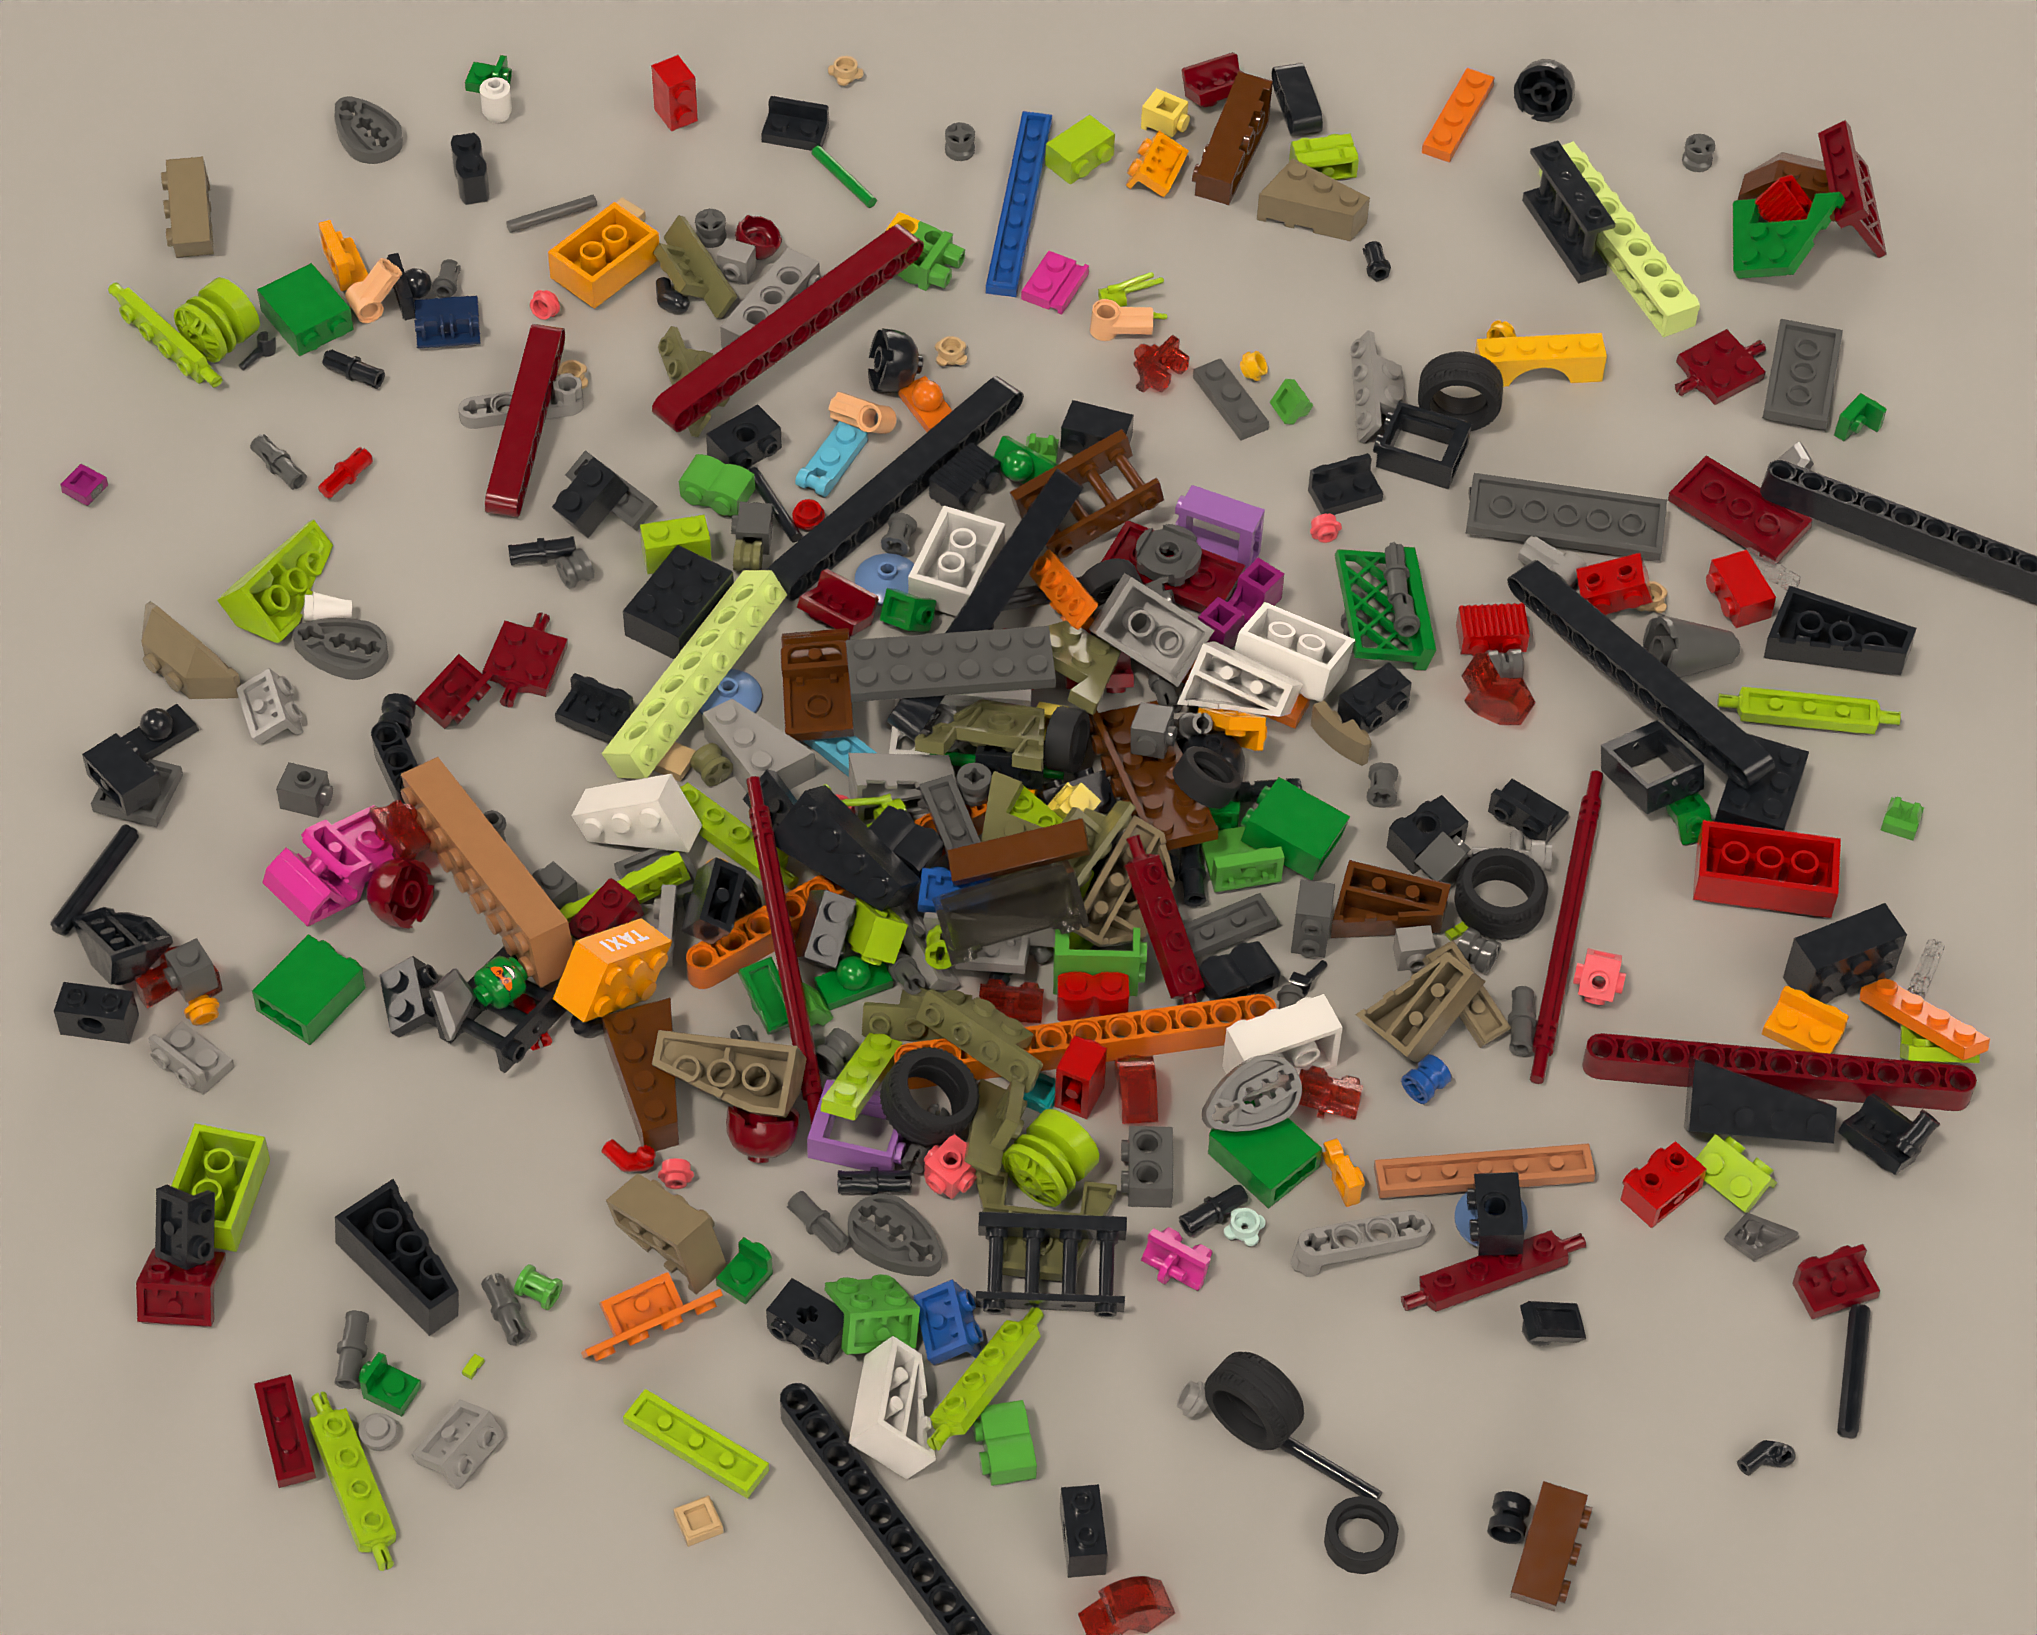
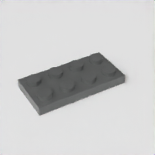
(1802, 374)

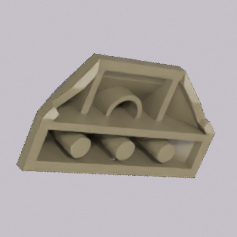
(184, 659)
(1111, 899)

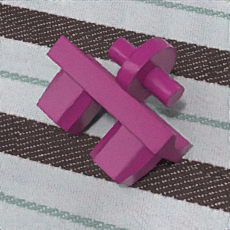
(1176, 1259)

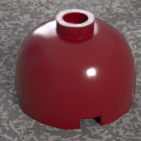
(400, 892)
(761, 1135)

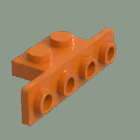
(1064, 591)
(643, 1308)

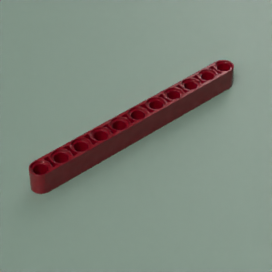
(787, 328)
(1795, 1070)

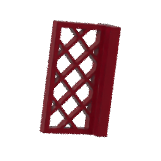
(1851, 176)

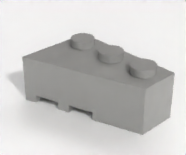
(756, 745)
(894, 774)

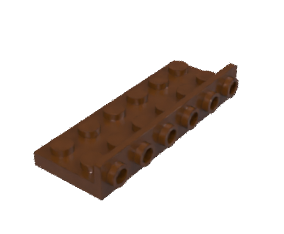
(1149, 781)

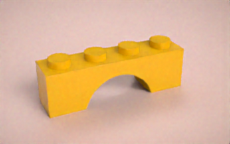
(1576, 355)

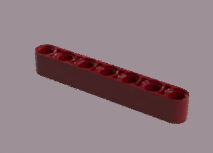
(525, 420)

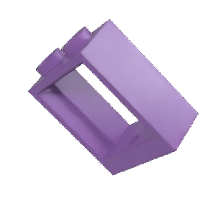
(1225, 513)
(847, 1154)

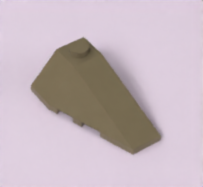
(742, 1072)

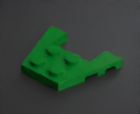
(1777, 246)

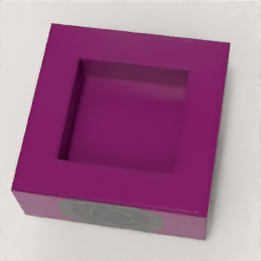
(84, 484)

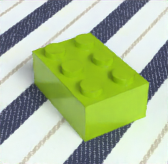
(232, 1168)

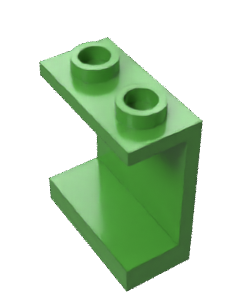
(1097, 961)

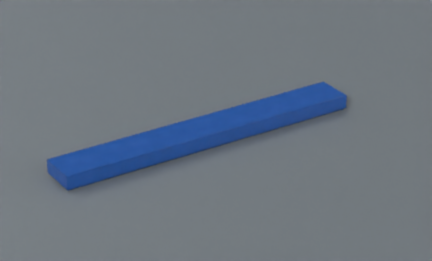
(1019, 204)

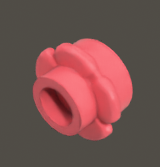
(544, 304)
(1325, 528)
(676, 1173)

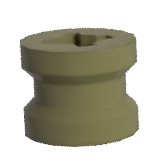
(747, 555)
(711, 764)

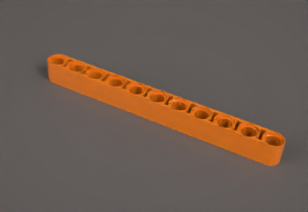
(750, 946)
(1134, 1026)

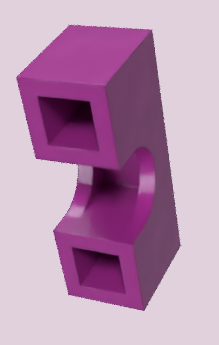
(1255, 586)

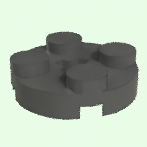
(1173, 538)

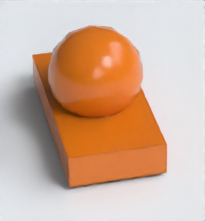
(925, 402)

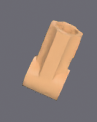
(367, 295)
(1110, 320)
(862, 413)

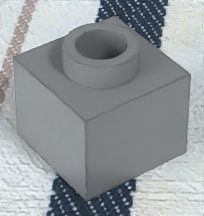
(737, 260)
(1411, 946)

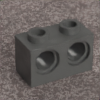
(1312, 918)
(1151, 1166)

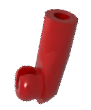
(629, 1161)

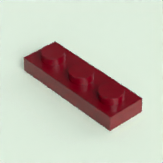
(285, 1431)

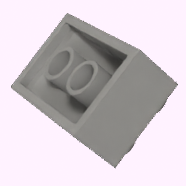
(1151, 629)

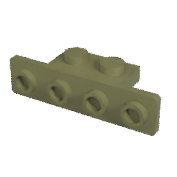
(693, 268)
(681, 361)
(1099, 836)
(900, 1019)
(984, 1035)
(994, 1125)

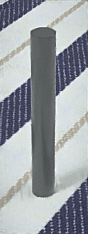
(551, 213)

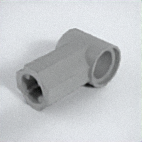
(1560, 564)

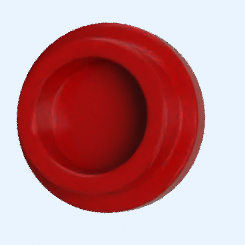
(808, 514)

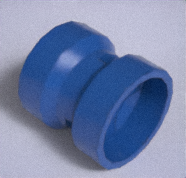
(1423, 1081)

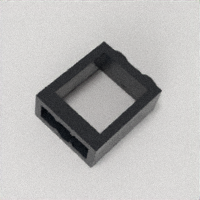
(1428, 425)
(1652, 741)

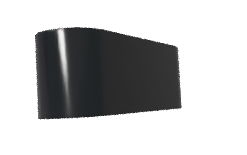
(1297, 99)
(392, 755)

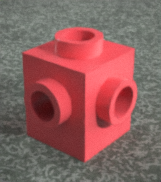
(1599, 964)
(946, 1168)

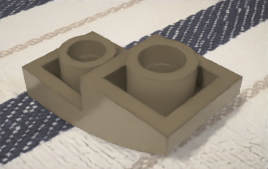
(1343, 738)

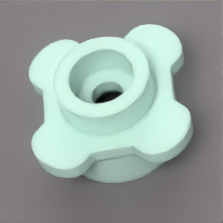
(1248, 1218)

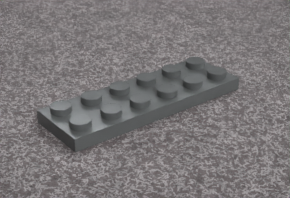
(1566, 516)
(950, 663)

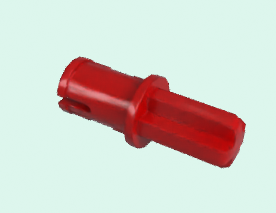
(346, 472)

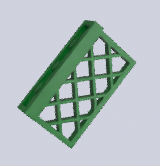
(1420, 645)

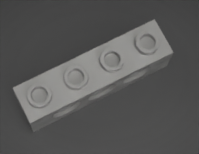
(780, 284)

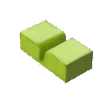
(1456, 932)
(471, 1367)

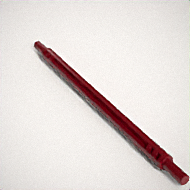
(1566, 928)
(784, 942)

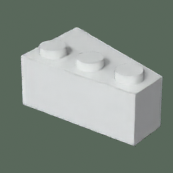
(1238, 683)
(638, 814)
(890, 1409)

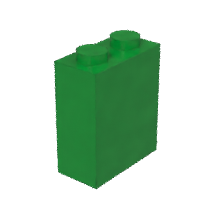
(305, 309)
(1297, 823)
(309, 989)
(1266, 1159)

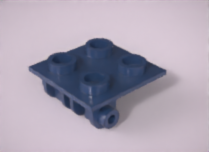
(447, 321)

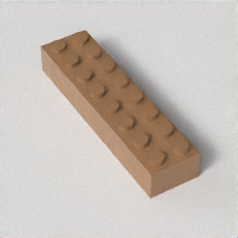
(489, 872)

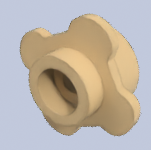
(845, 70)
(950, 351)
(576, 369)
(1658, 594)

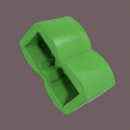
(716, 485)
(1006, 1443)

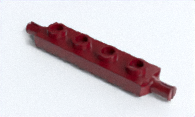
(1163, 923)
(1492, 1272)

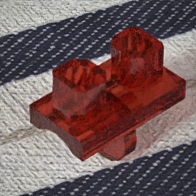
(1155, 361)
(399, 827)
(1020, 1003)
(1329, 1093)

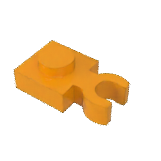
(1345, 1176)

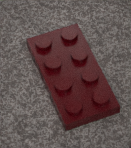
(1738, 509)
(1213, 579)

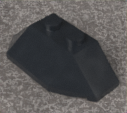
(120, 943)

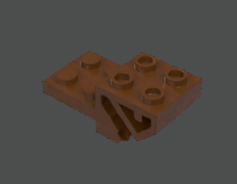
(816, 685)

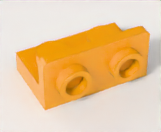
(1158, 163)
(341, 256)
(1245, 728)
(1805, 1023)

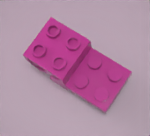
(333, 873)

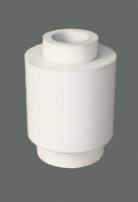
(496, 99)

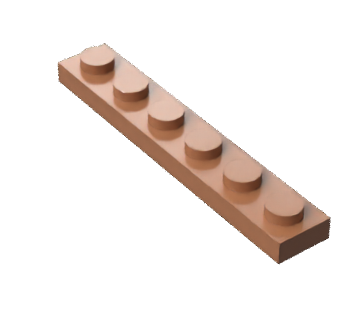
(1456, 1171)

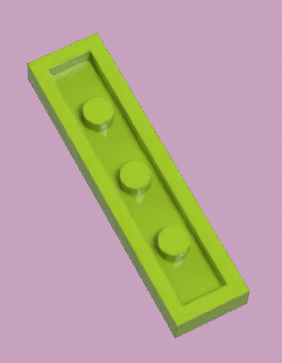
(643, 883)
(860, 1077)
(696, 1443)

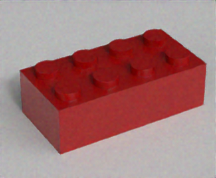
(1767, 869)

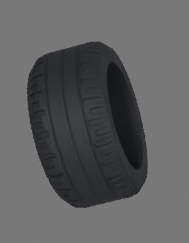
(1465, 370)
(1506, 866)
(947, 1073)
(1254, 1400)

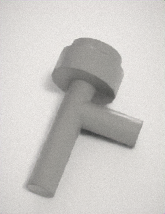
(1538, 851)

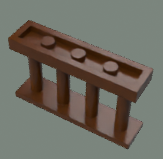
(1084, 468)

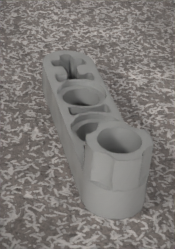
(566, 393)
(1314, 1252)

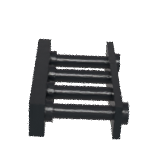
(1556, 221)
(528, 1029)
(1034, 1230)

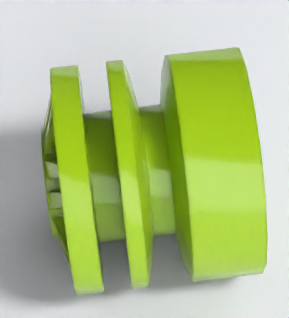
(217, 319)
(1050, 1157)

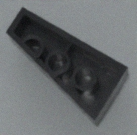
(844, 850)
(397, 1256)

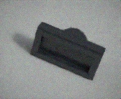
(412, 284)
(160, 731)
(1551, 1322)

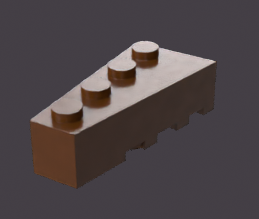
(1234, 139)
(647, 1090)

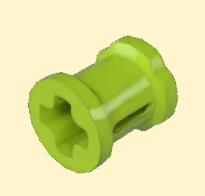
(935, 947)

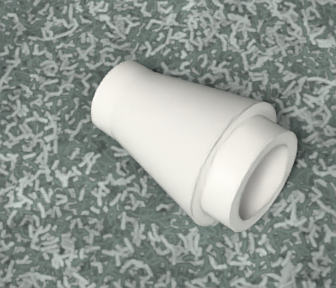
(324, 606)

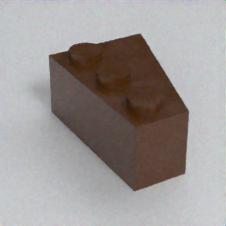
(1380, 900)
(1551, 1546)

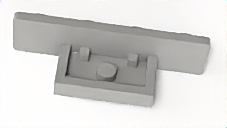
(1376, 385)
(1004, 956)

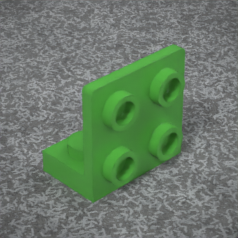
(1238, 865)
(874, 1312)

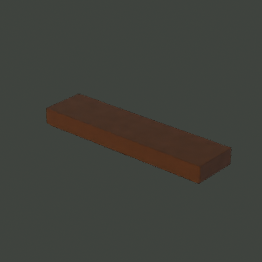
(1018, 852)

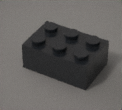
(676, 601)
(1771, 798)
(1846, 954)

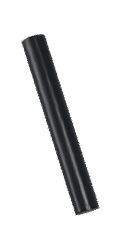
(778, 510)
(1330, 1469)

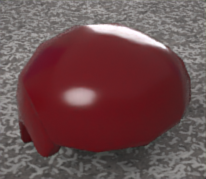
(759, 233)

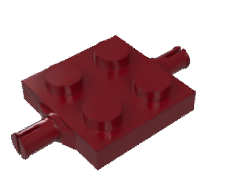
(1720, 367)
(525, 659)

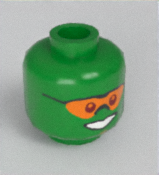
(500, 982)

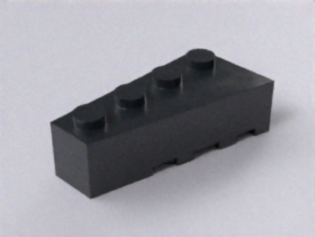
(1837, 635)
(1745, 1106)

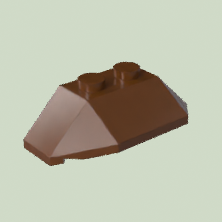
(1807, 172)

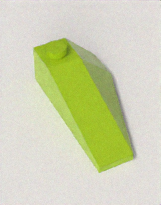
(273, 592)

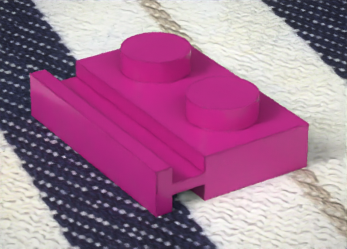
(1054, 282)

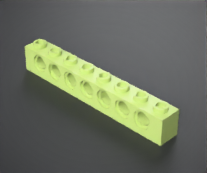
(1636, 259)
(694, 674)

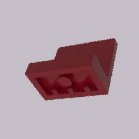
(175, 1294)

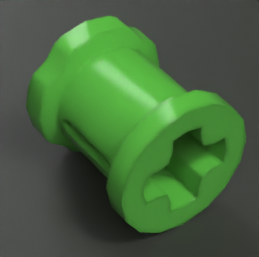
(538, 1287)

